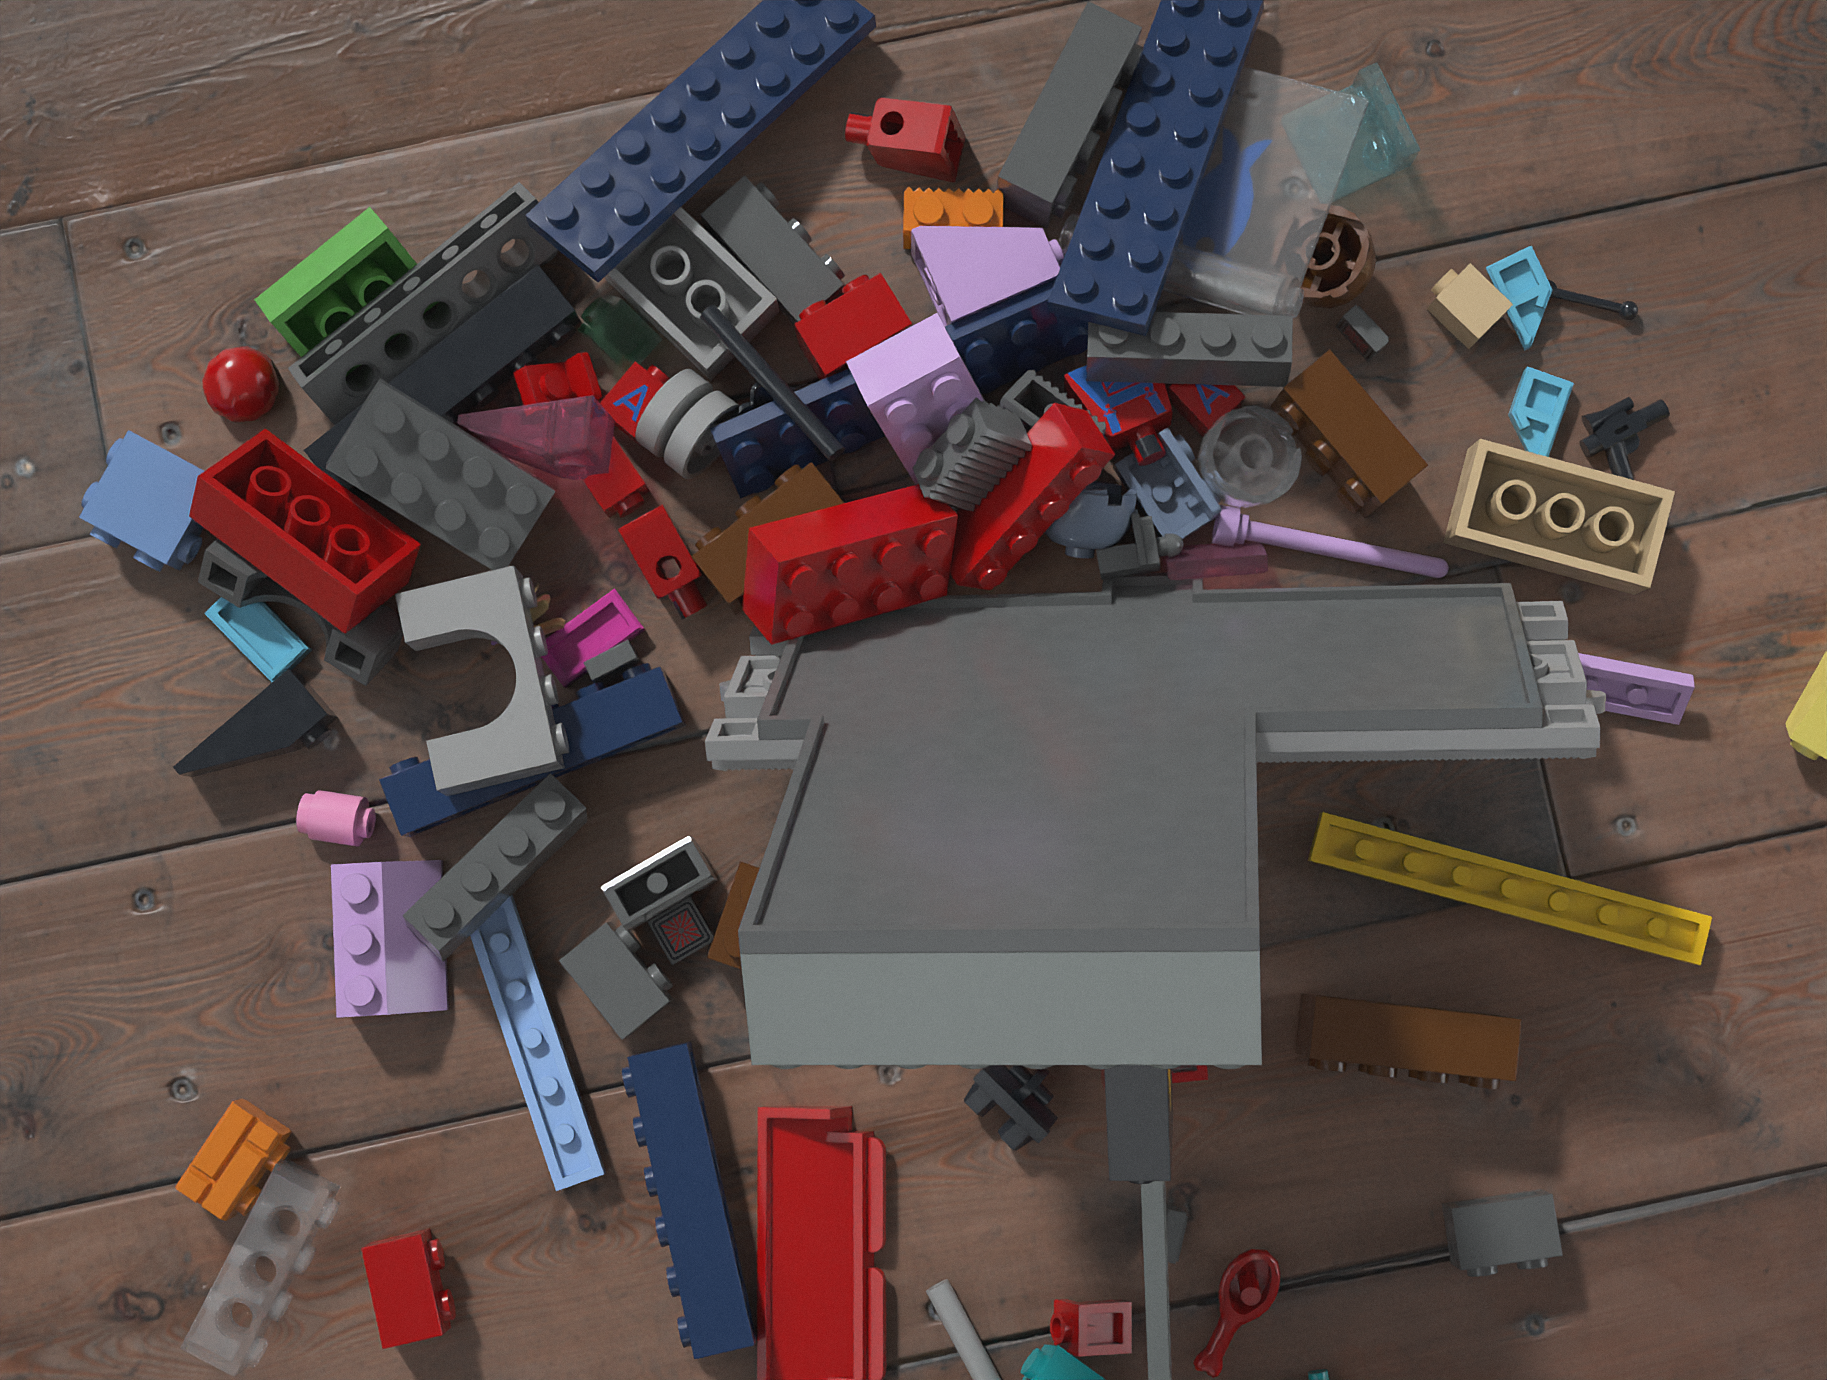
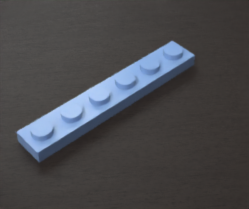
(536, 1048)

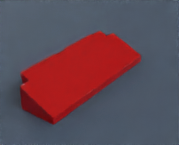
(817, 1244)

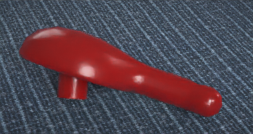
(1244, 1294)

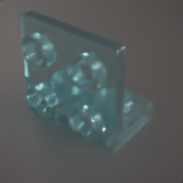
(1384, 137)

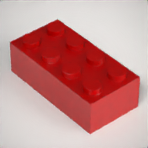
(304, 530)
(847, 563)

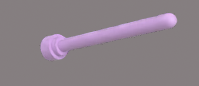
(1235, 527)

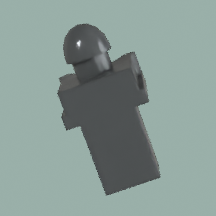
(1140, 556)

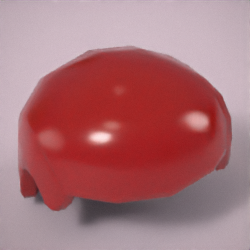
(240, 384)

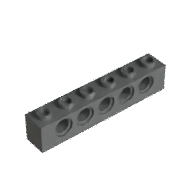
(403, 303)

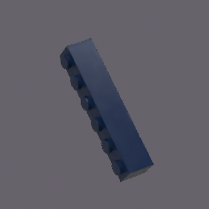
(596, 727)
(691, 1200)

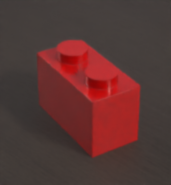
(408, 1288)

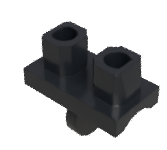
(1019, 1096)

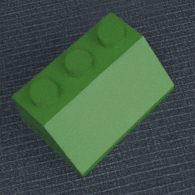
(336, 282)

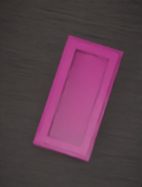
(590, 634)

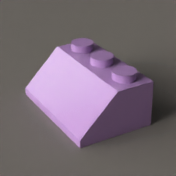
(376, 956)

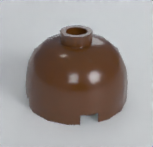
(1341, 261)

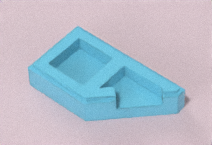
(1539, 409)

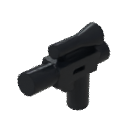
(1617, 432)

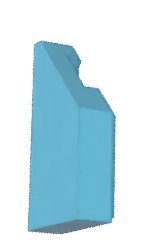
(1526, 287)

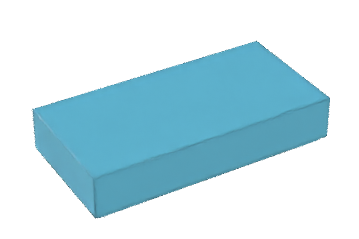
(260, 636)

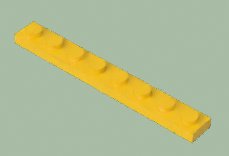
(1510, 888)

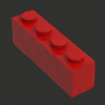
(1062, 461)

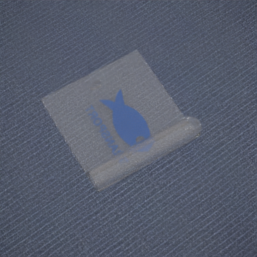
(1263, 195)

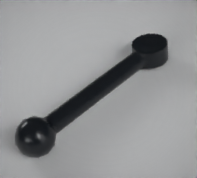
(1628, 310)

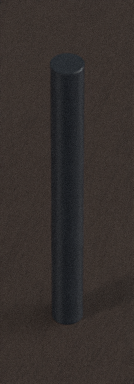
(772, 383)

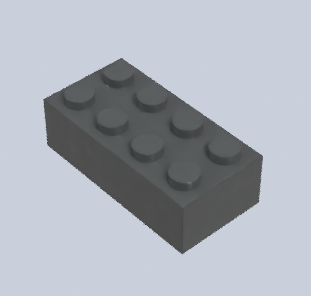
(1068, 113)
(440, 477)

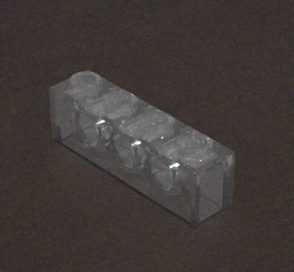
(214, 1332)

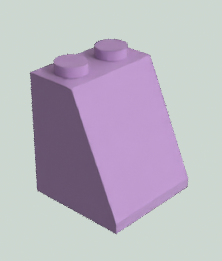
(981, 265)

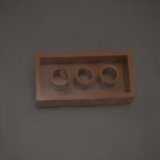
(1408, 1037)

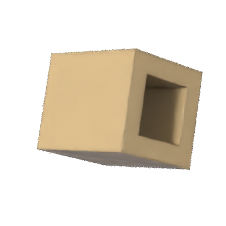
(1467, 304)

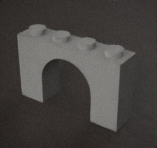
(525, 735)

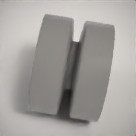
(680, 421)

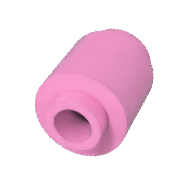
(335, 818)

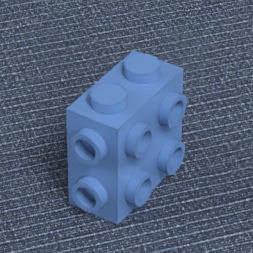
(145, 503)

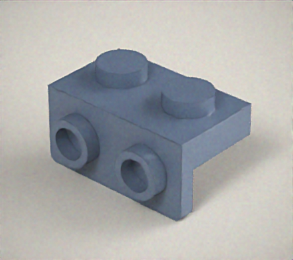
(1170, 489)

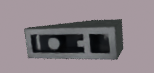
(271, 724)

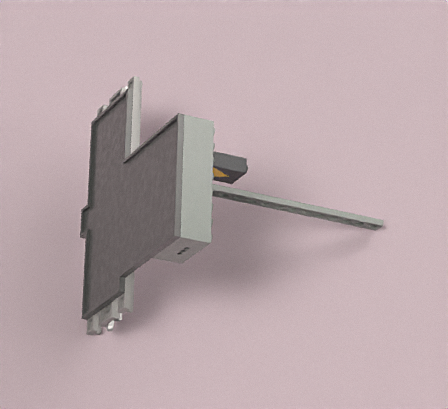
(1045, 821)

